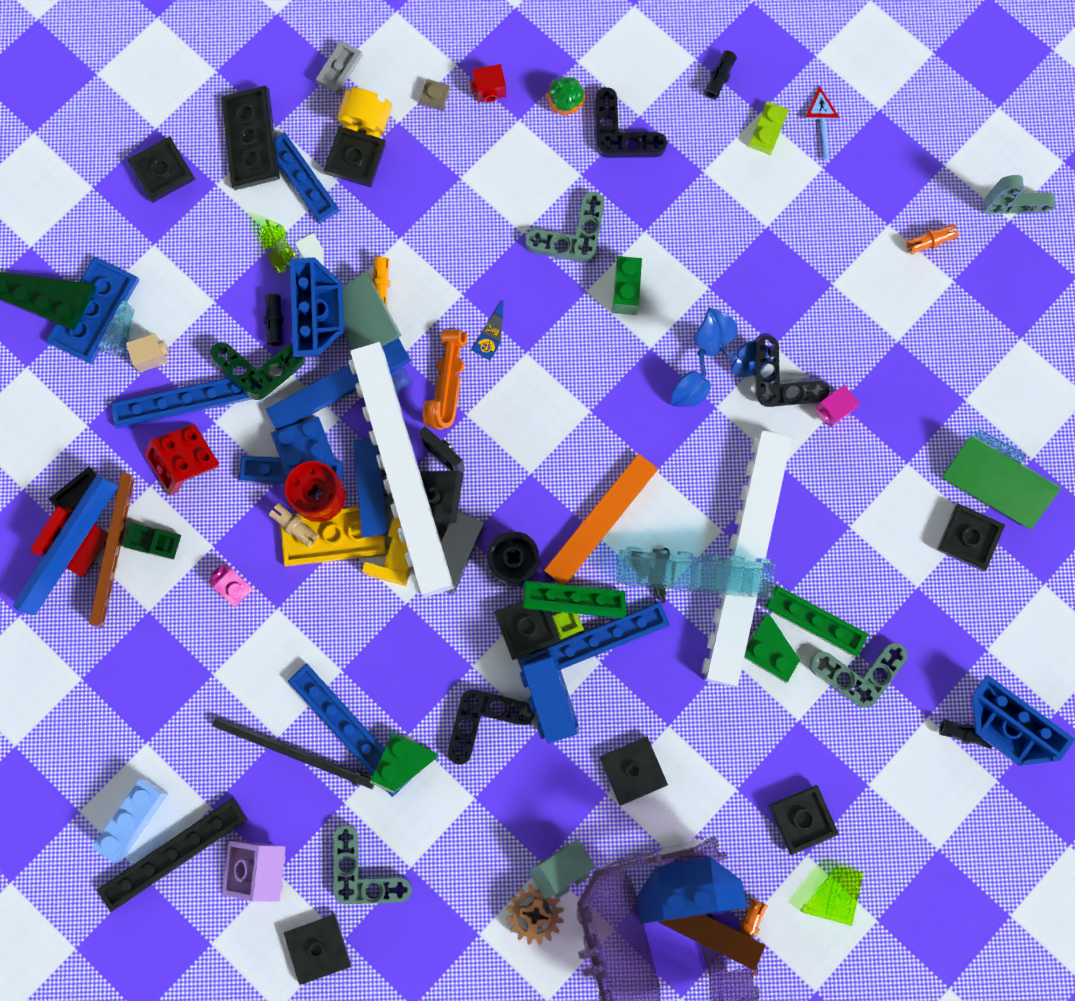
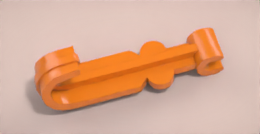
(442, 410)

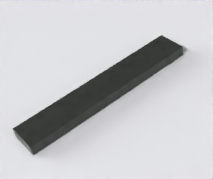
(172, 854)

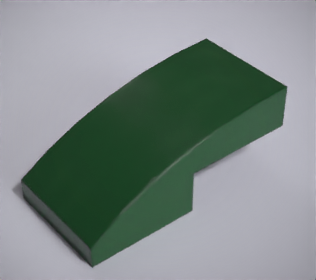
(152, 541)

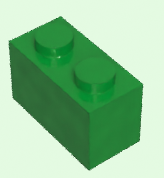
(627, 285)

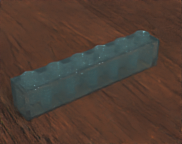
(696, 574)

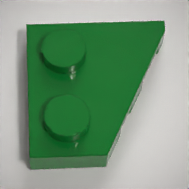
(771, 650)
(400, 763)

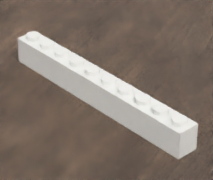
(401, 470)
(751, 542)

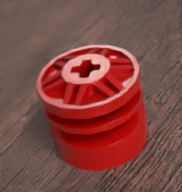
(305, 482)

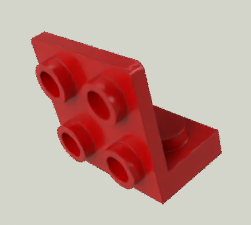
(179, 457)
(87, 551)

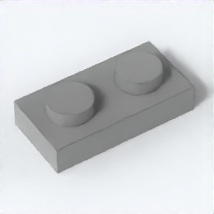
(339, 67)

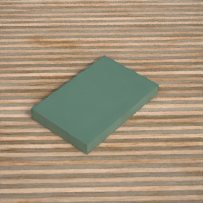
(366, 314)

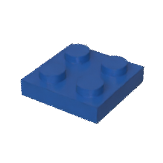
(302, 443)

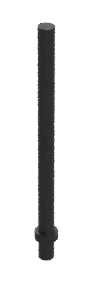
(355, 777)

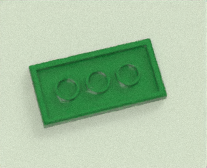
(1001, 481)

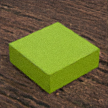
(567, 624)

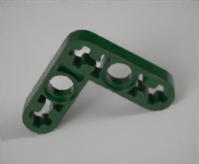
(260, 376)

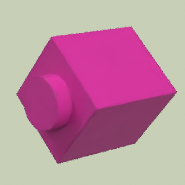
(837, 406)

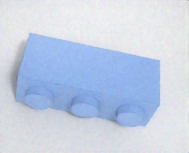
(130, 820)

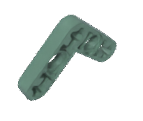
(1007, 198)
(574, 242)
(867, 681)
(360, 884)

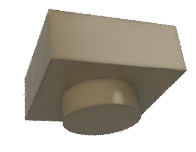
(435, 95)

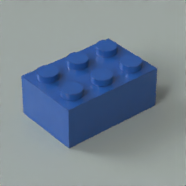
(550, 699)

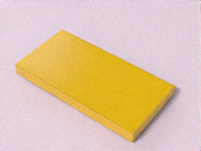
(337, 541)

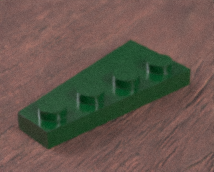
(47, 298)

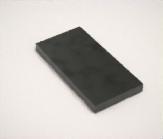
(250, 138)

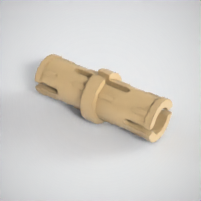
(293, 525)

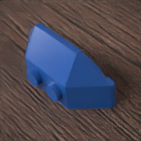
(315, 307)
(1016, 726)
(689, 890)

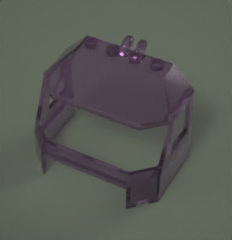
(619, 941)

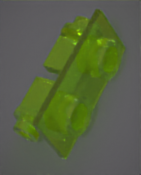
(274, 236)

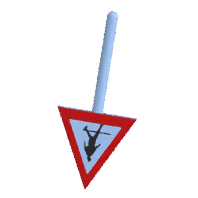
(822, 109)

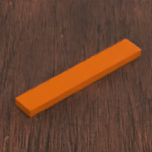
(601, 520)

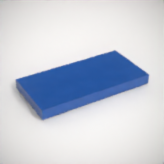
(112, 288)

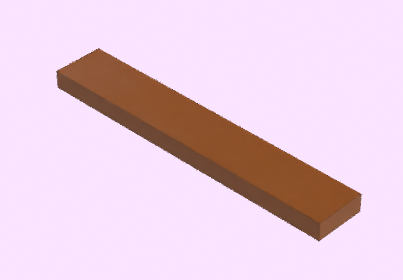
(112, 550)

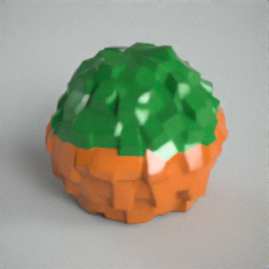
(565, 95)

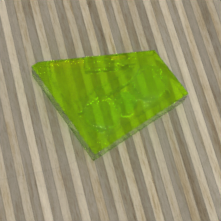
(836, 896)

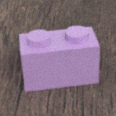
(254, 871)

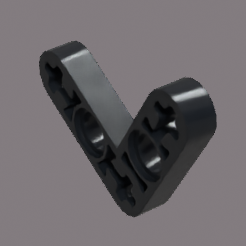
(612, 135)
(779, 387)
(482, 709)

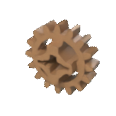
(520, 910)

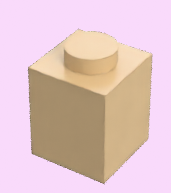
(147, 352)

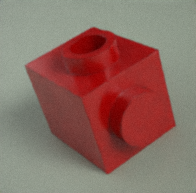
(488, 83)

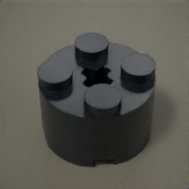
(512, 544)

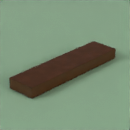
(719, 938)

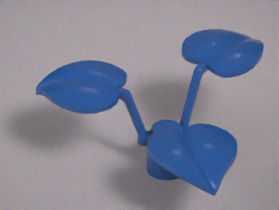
(714, 331)

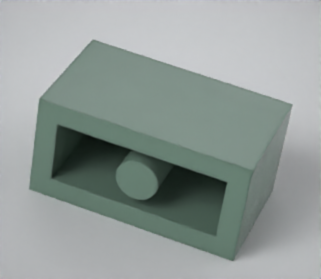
(562, 869)

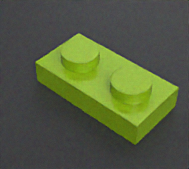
(768, 128)

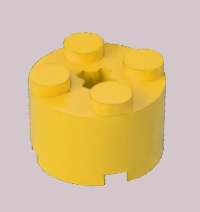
(364, 112)

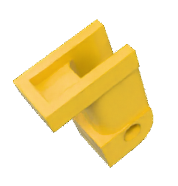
(395, 566)

